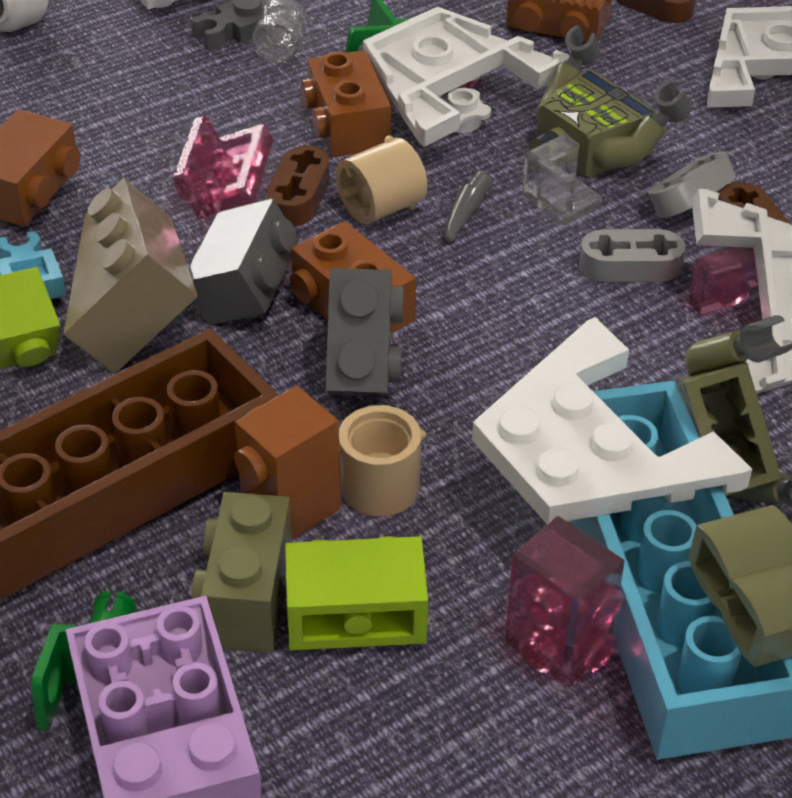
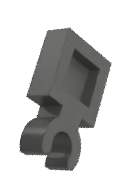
(232, 20)

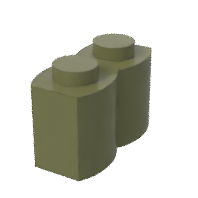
(748, 576)

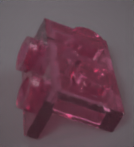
(222, 170)

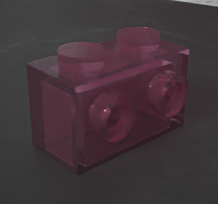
(564, 602)

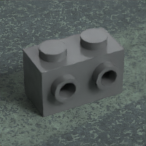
(242, 262)
(360, 333)

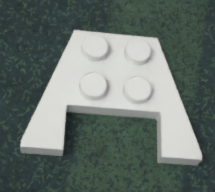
(754, 45)
(441, 52)
(733, 226)
(576, 454)

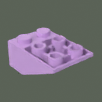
(163, 706)

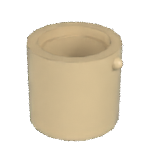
(381, 180)
(380, 460)

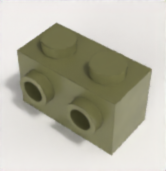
(246, 569)

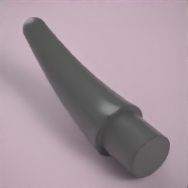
(467, 201)

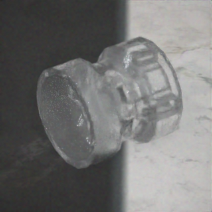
(279, 31)

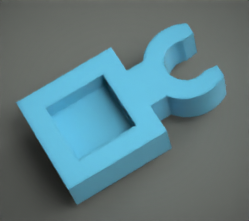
(29, 256)

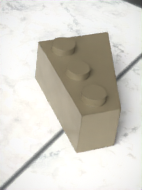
(125, 276)

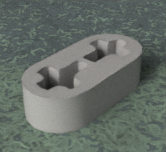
(676, 191)
(632, 255)

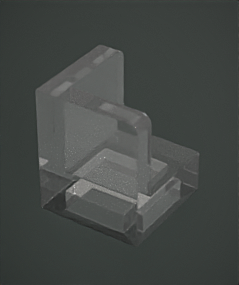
(553, 184)

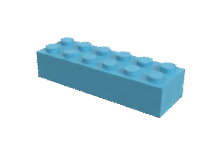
(671, 638)

